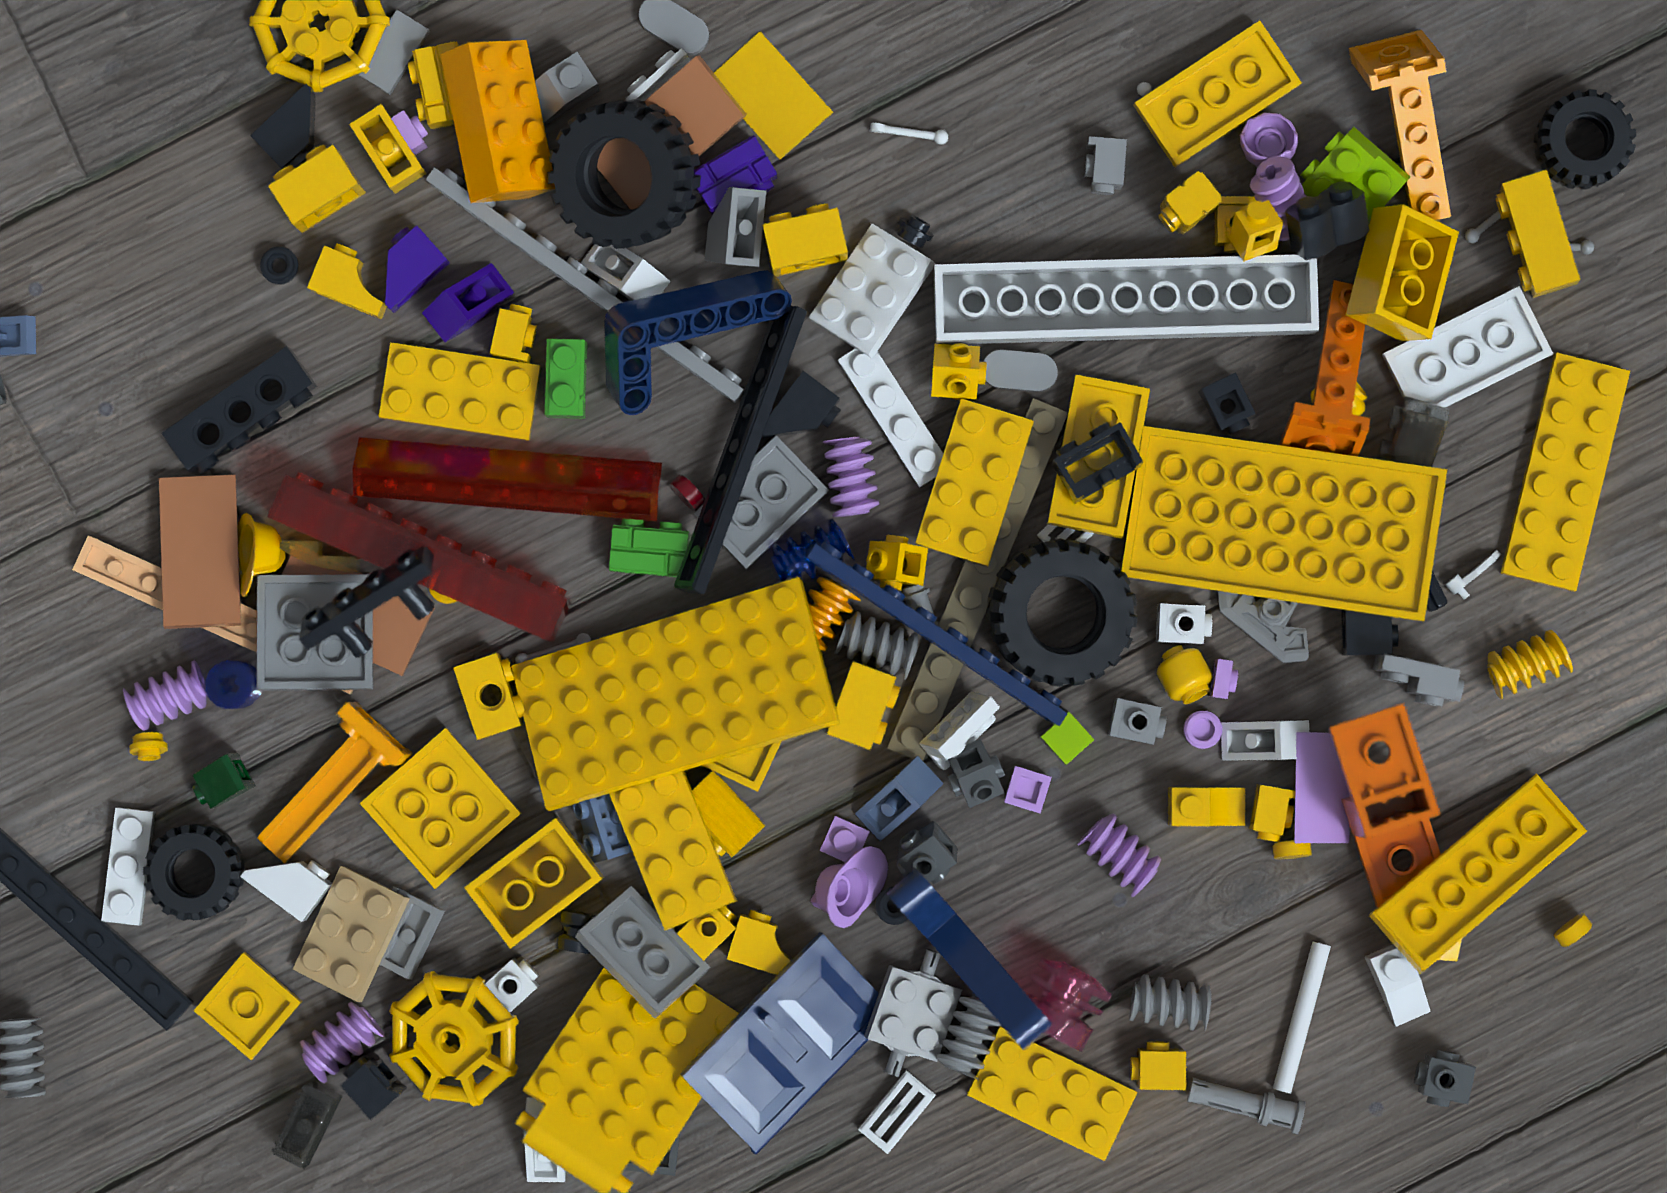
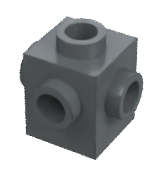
(976, 774)
(928, 852)
(1457, 1084)

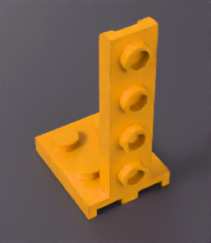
(1404, 68)
(334, 782)

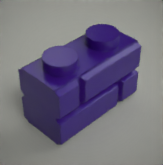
(738, 167)

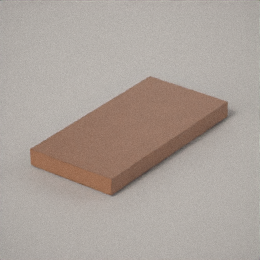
(698, 103)
(199, 551)
(394, 626)

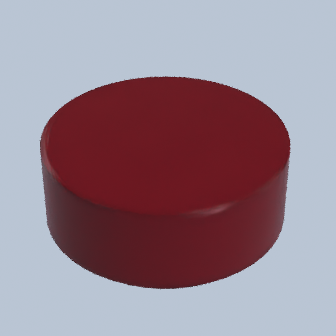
(687, 492)

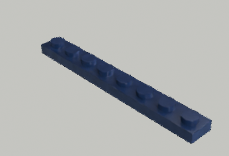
(949, 641)

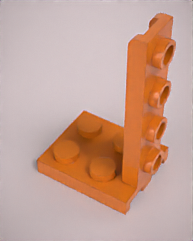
(1329, 420)

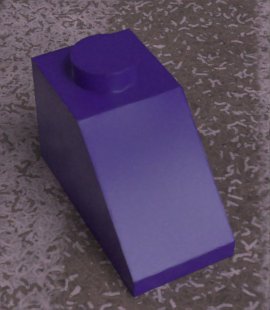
(410, 266)
(467, 302)

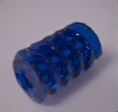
(791, 561)
(221, 692)

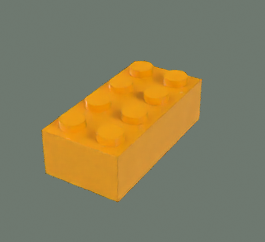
(497, 120)

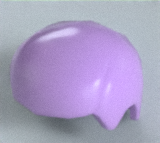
(1268, 137)

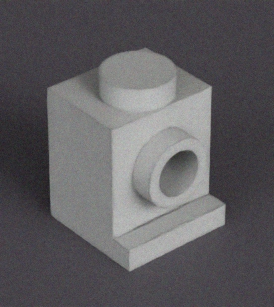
(1106, 164)
(1122, 717)

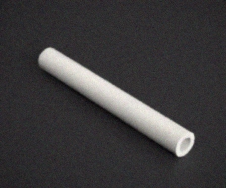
(1301, 1017)

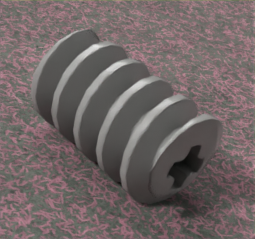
(878, 644)
(1170, 1002)
(968, 1037)
(20, 1058)

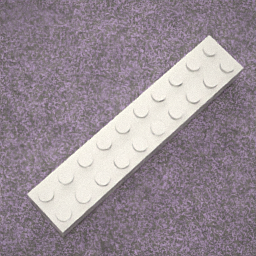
(1125, 299)

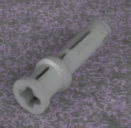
(1263, 1108)

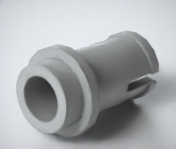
(916, 596)

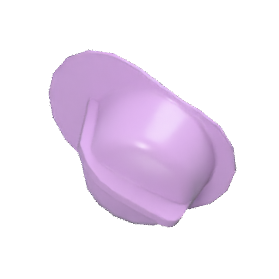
(850, 887)

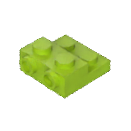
(1356, 161)

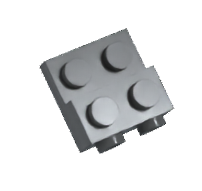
(1427, 681)

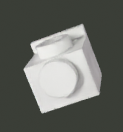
(1168, 624)
(522, 974)

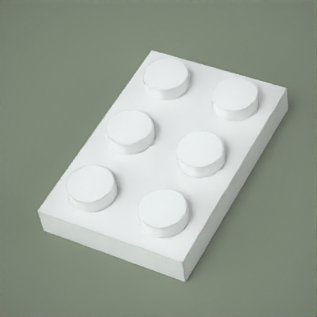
(872, 290)

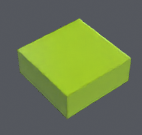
(1067, 739)

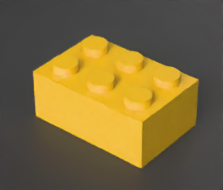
(1537, 234)
(1402, 273)
(534, 882)

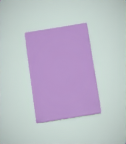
(1319, 791)

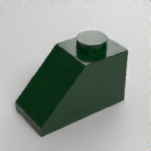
(222, 781)

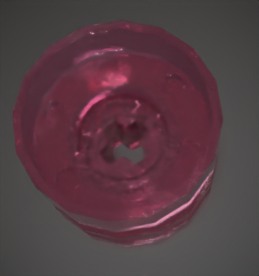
(1066, 999)

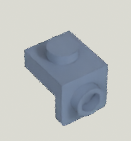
(17, 335)

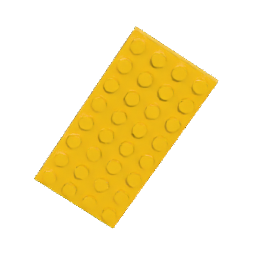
(1284, 523)
(674, 694)

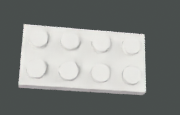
(1470, 351)

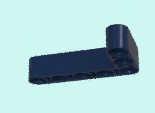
(676, 316)
(970, 959)

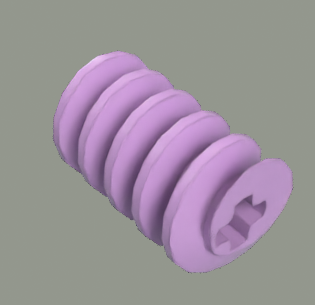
(1280, 185)
(851, 476)
(167, 697)
(1121, 853)
(340, 1041)

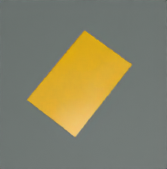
(773, 95)

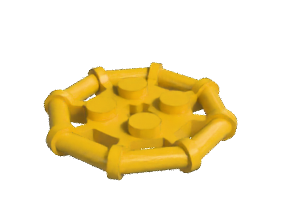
(317, 45)
(473, 1033)

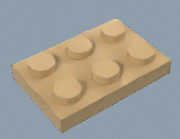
(351, 934)

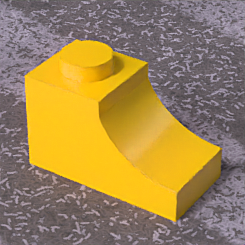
(340, 279)
(1206, 806)
(756, 944)

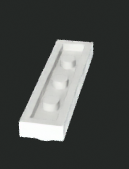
(894, 414)

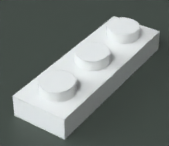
(127, 856)

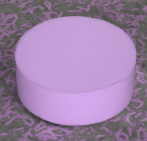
(1202, 729)

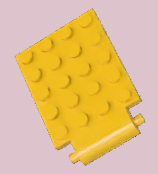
(618, 1084)

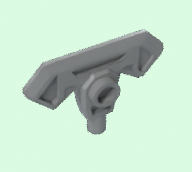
(1266, 624)

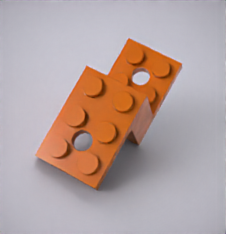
(1388, 799)

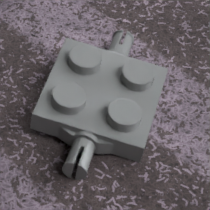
(912, 1013)

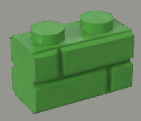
(565, 378)
(648, 549)

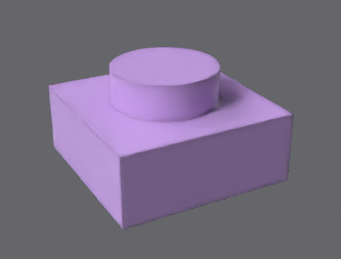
(411, 130)
(1223, 679)
(1027, 789)
(843, 839)

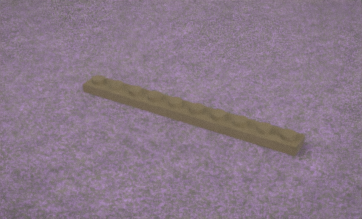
(972, 589)

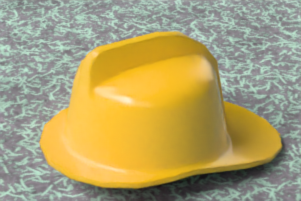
(257, 550)

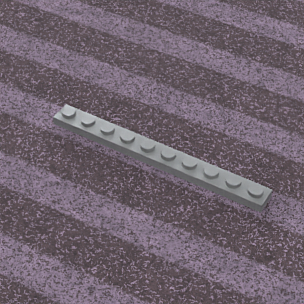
(574, 274)

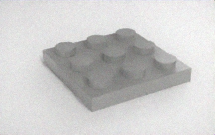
(283, 659)

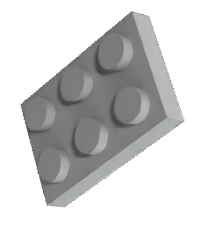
(771, 501)
(640, 953)

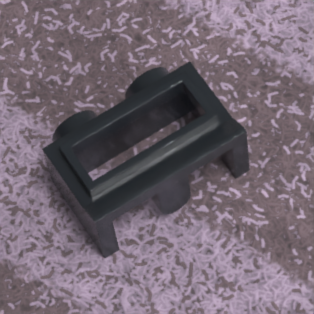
(1107, 475)
(371, 1085)

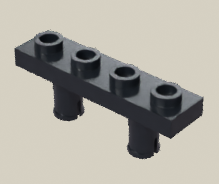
(377, 588)

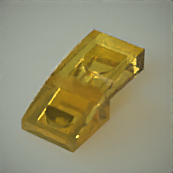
(312, 553)

